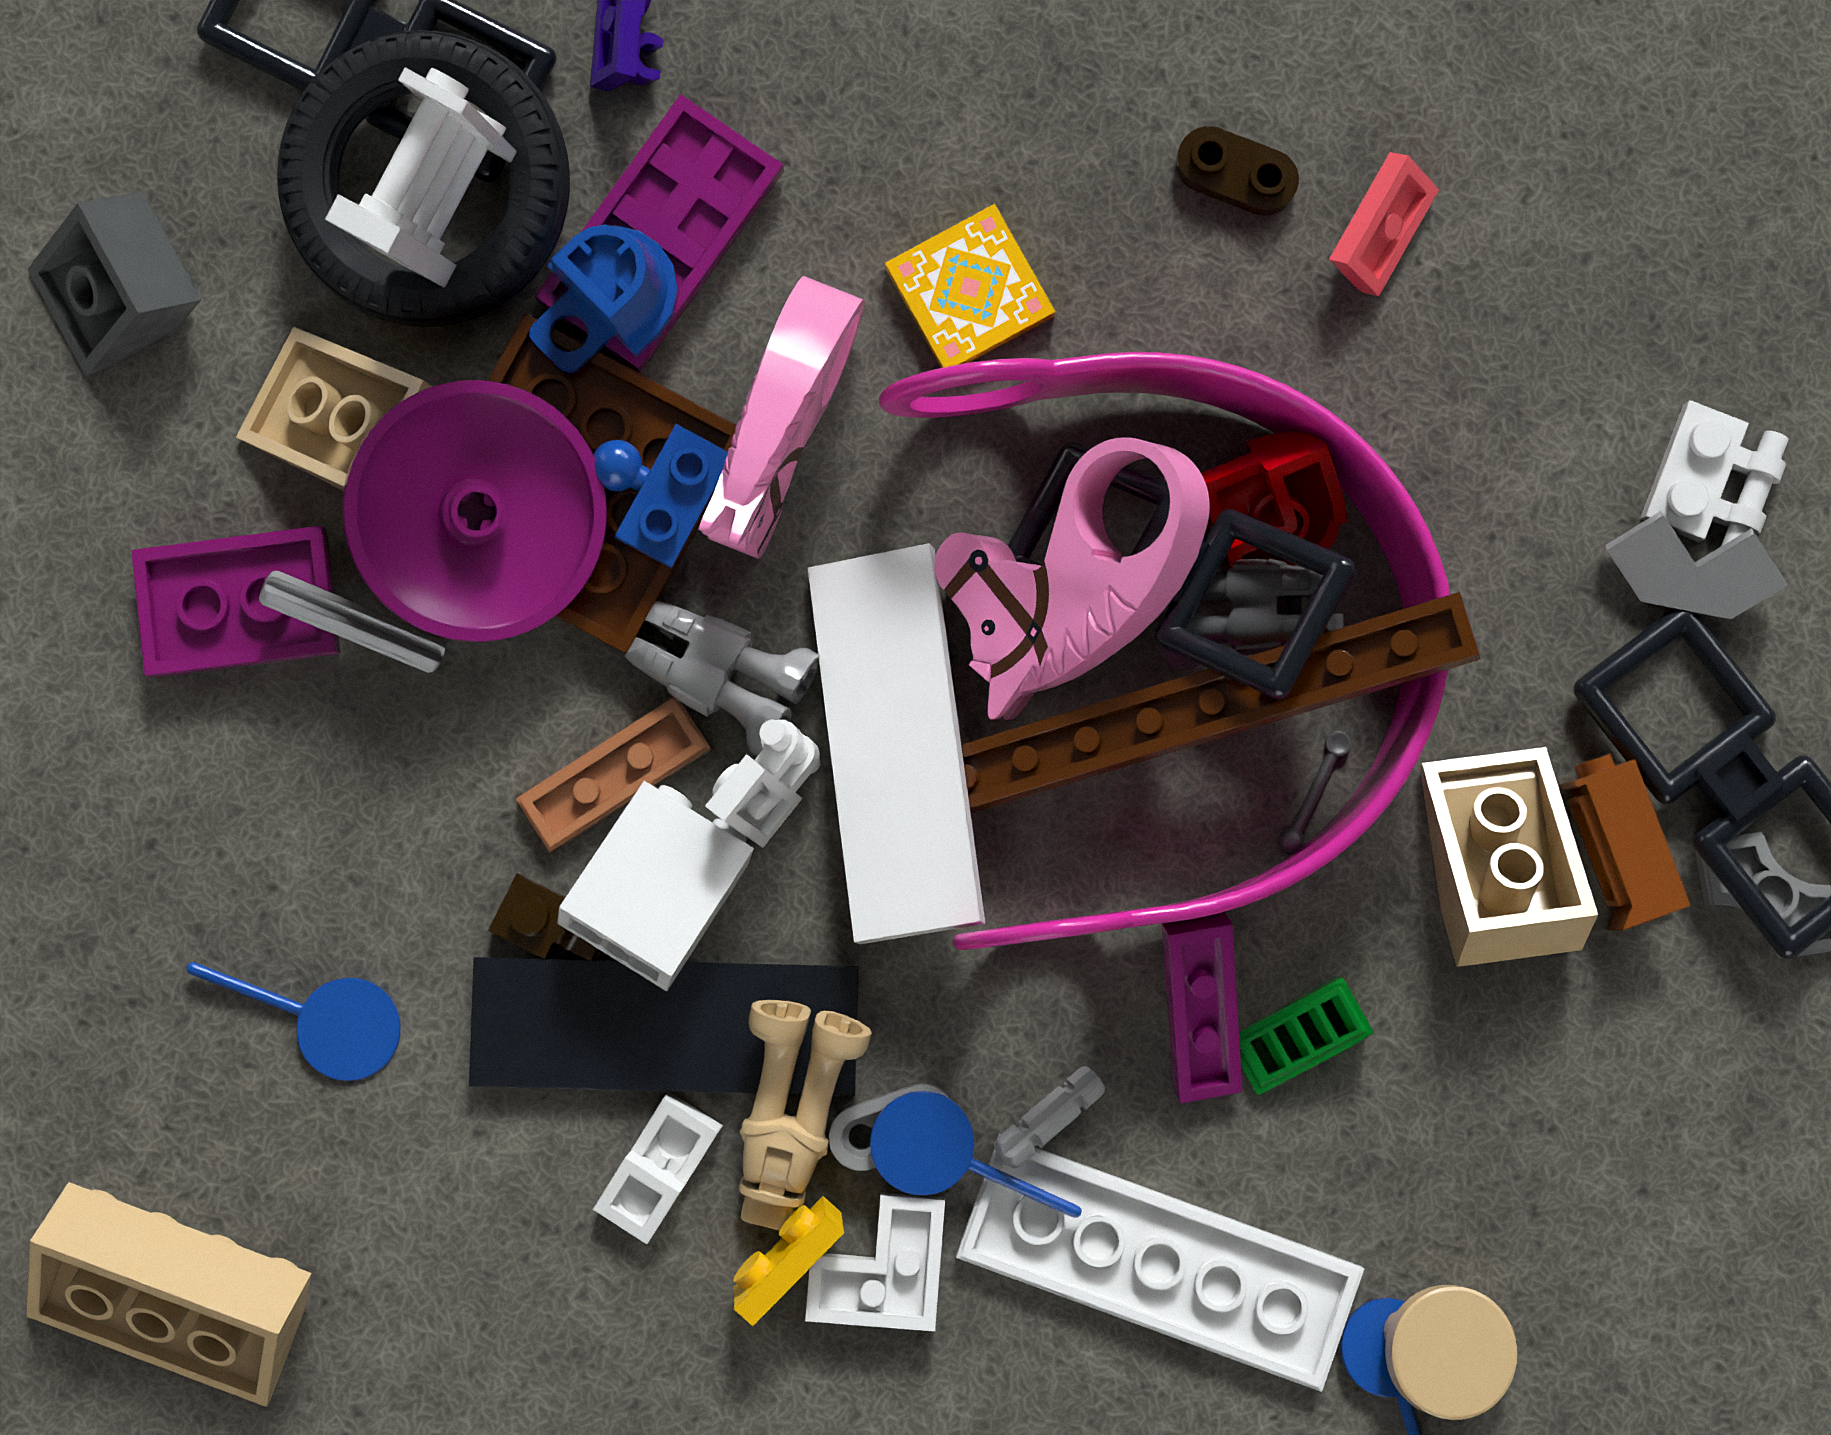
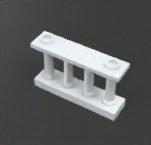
(424, 177)

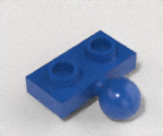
(668, 493)

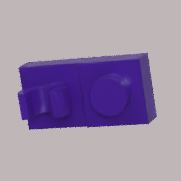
(618, 45)

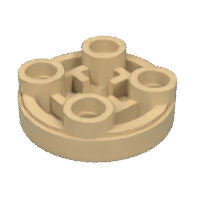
(1450, 1351)

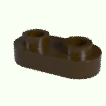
(1235, 175)

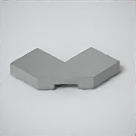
(1715, 585)

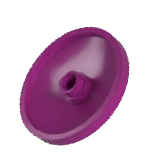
(474, 510)

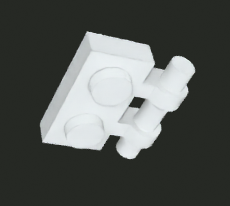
(1697, 469)
(762, 791)

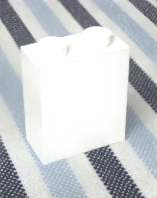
(655, 884)

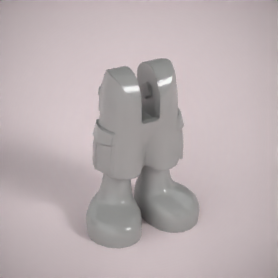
(711, 658)

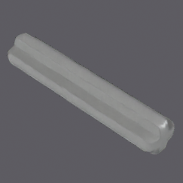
(352, 621)

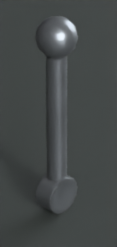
(1337, 745)

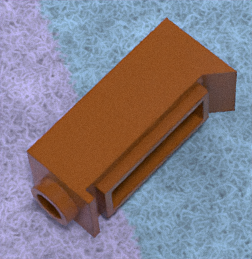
(1624, 842)

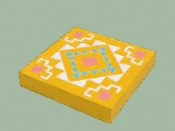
(970, 288)

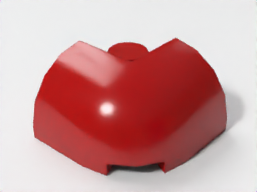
(1281, 482)

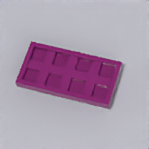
(690, 194)

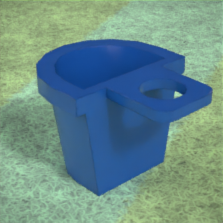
(616, 286)

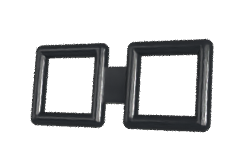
(365, 22)
(1229, 525)
(1726, 769)

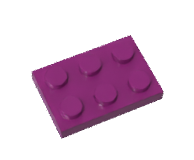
(204, 605)

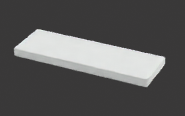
(895, 746)
(1166, 1266)

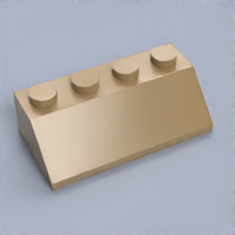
(165, 1292)

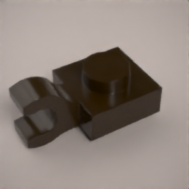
(530, 921)

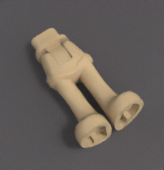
(784, 1148)

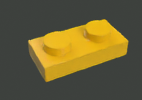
(803, 1242)

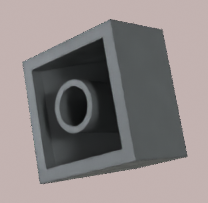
(113, 280)

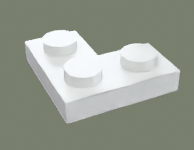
(897, 1284)

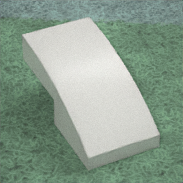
(657, 1167)

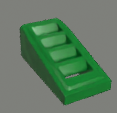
(1348, 1010)

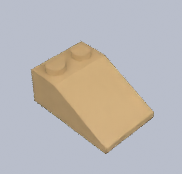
(322, 405)
(1505, 858)

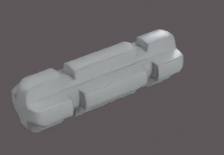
(1049, 1117)

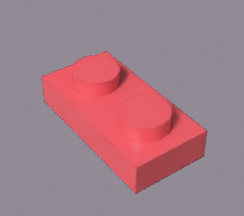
(1384, 224)

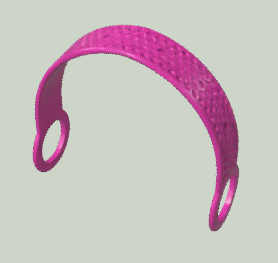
(1363, 479)

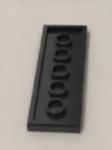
(618, 1031)

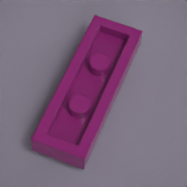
(1202, 1007)

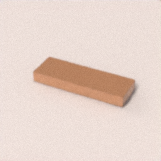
(612, 774)

